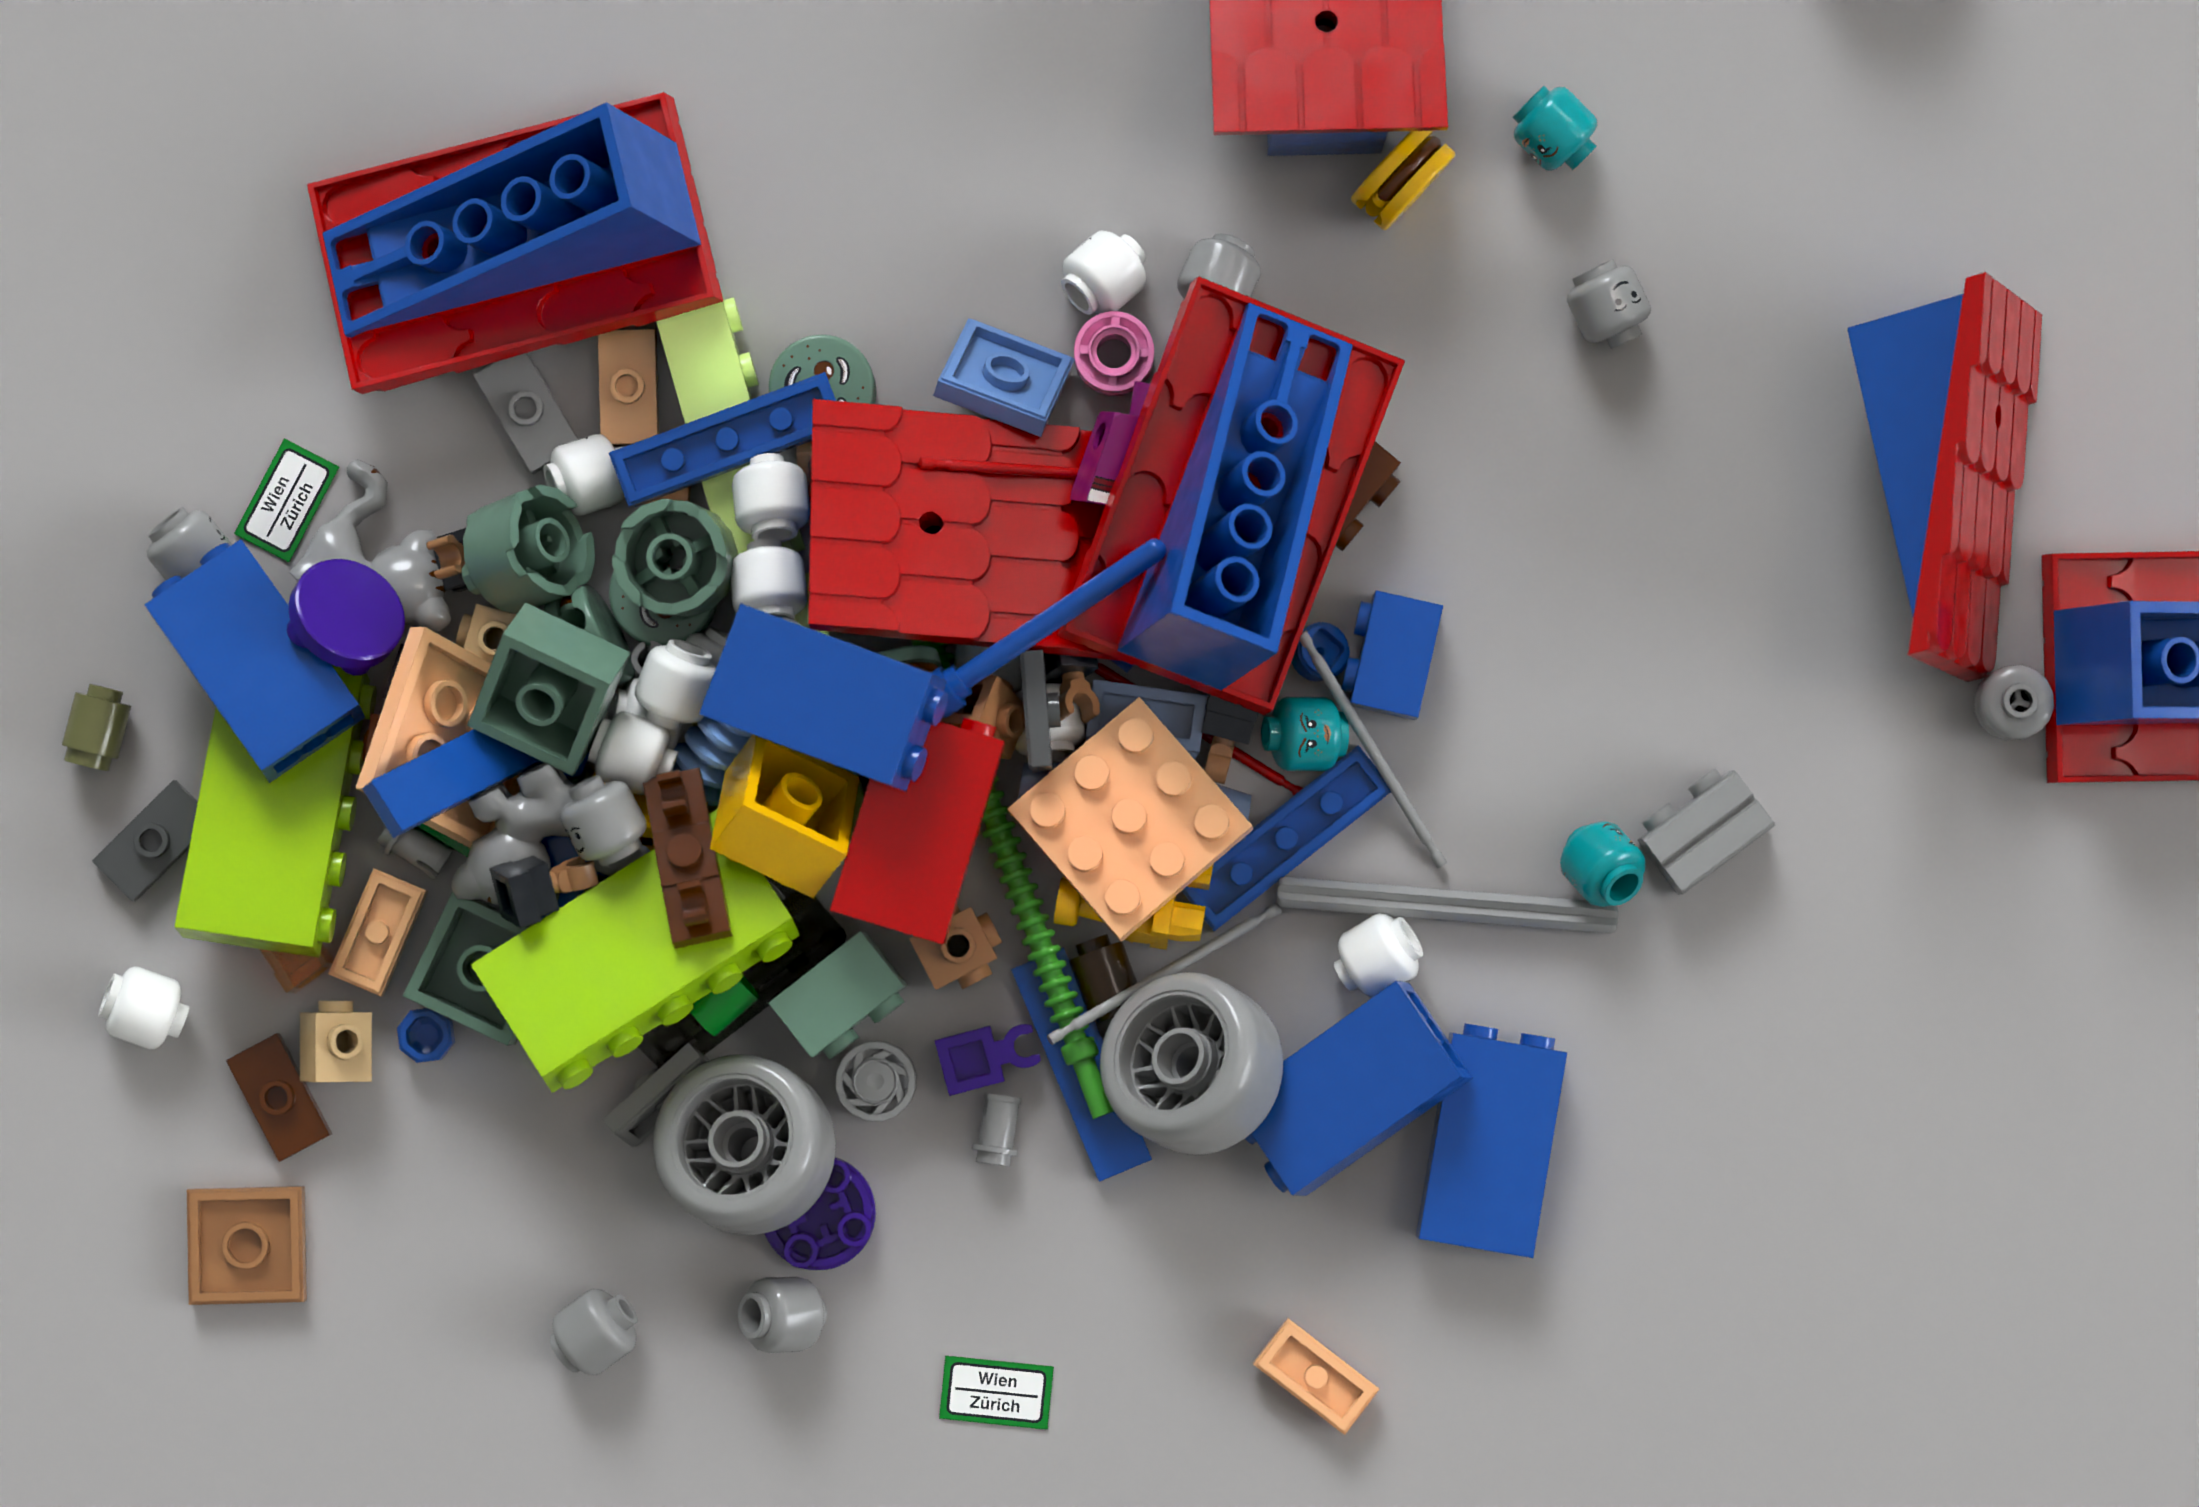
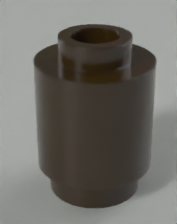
(1101, 972)

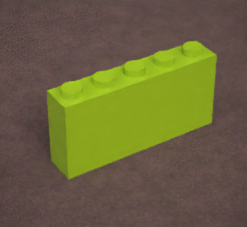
(270, 850)
(608, 970)

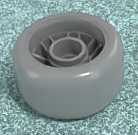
(1191, 1063)
(711, 1119)

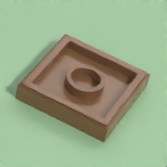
(246, 1245)

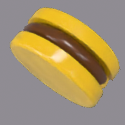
(1402, 177)

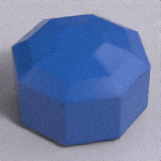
(425, 1035)

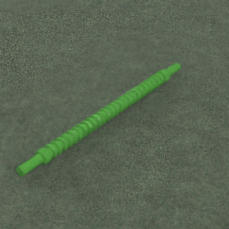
(1078, 1048)

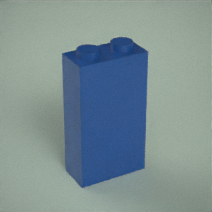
(235, 642)
(825, 697)
(1356, 1089)
(1493, 1144)

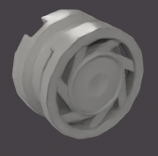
(876, 1081)

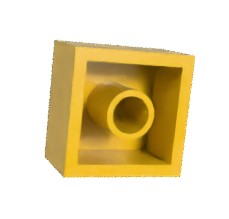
(785, 814)

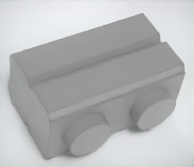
(1705, 830)

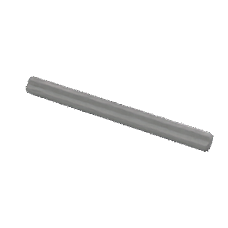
(1445, 905)

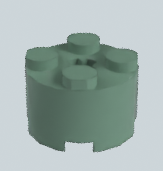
(645, 548)
(526, 549)

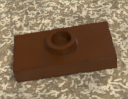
(279, 1097)

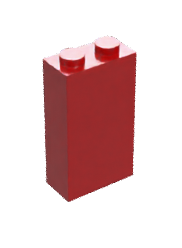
(918, 842)

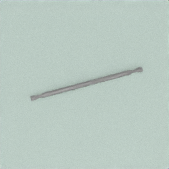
(1372, 749)
(1172, 968)

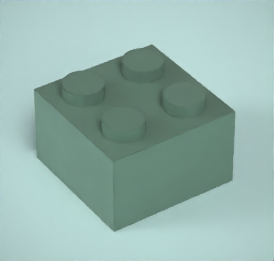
(548, 688)
(444, 973)
(840, 995)

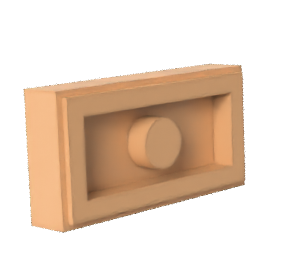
(628, 385)
(378, 932)
(1316, 1376)

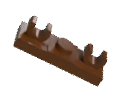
(684, 858)

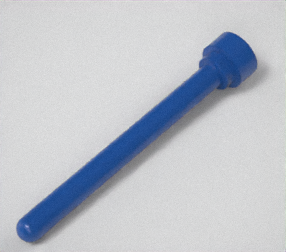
(1048, 621)

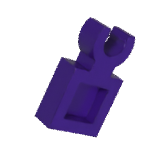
(975, 1059)

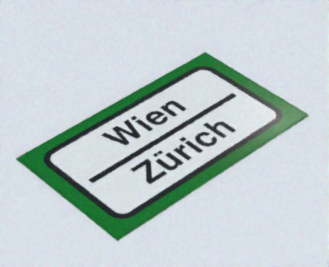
(286, 500)
(996, 1392)

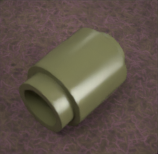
(96, 727)

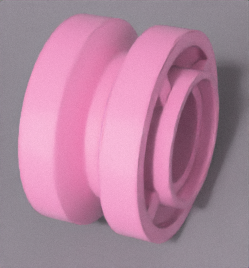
(1113, 326)

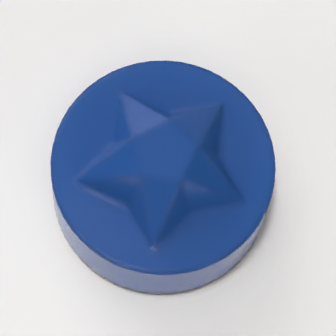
(1329, 643)

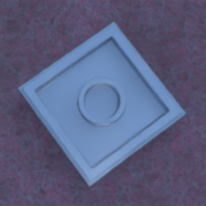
(1004, 377)

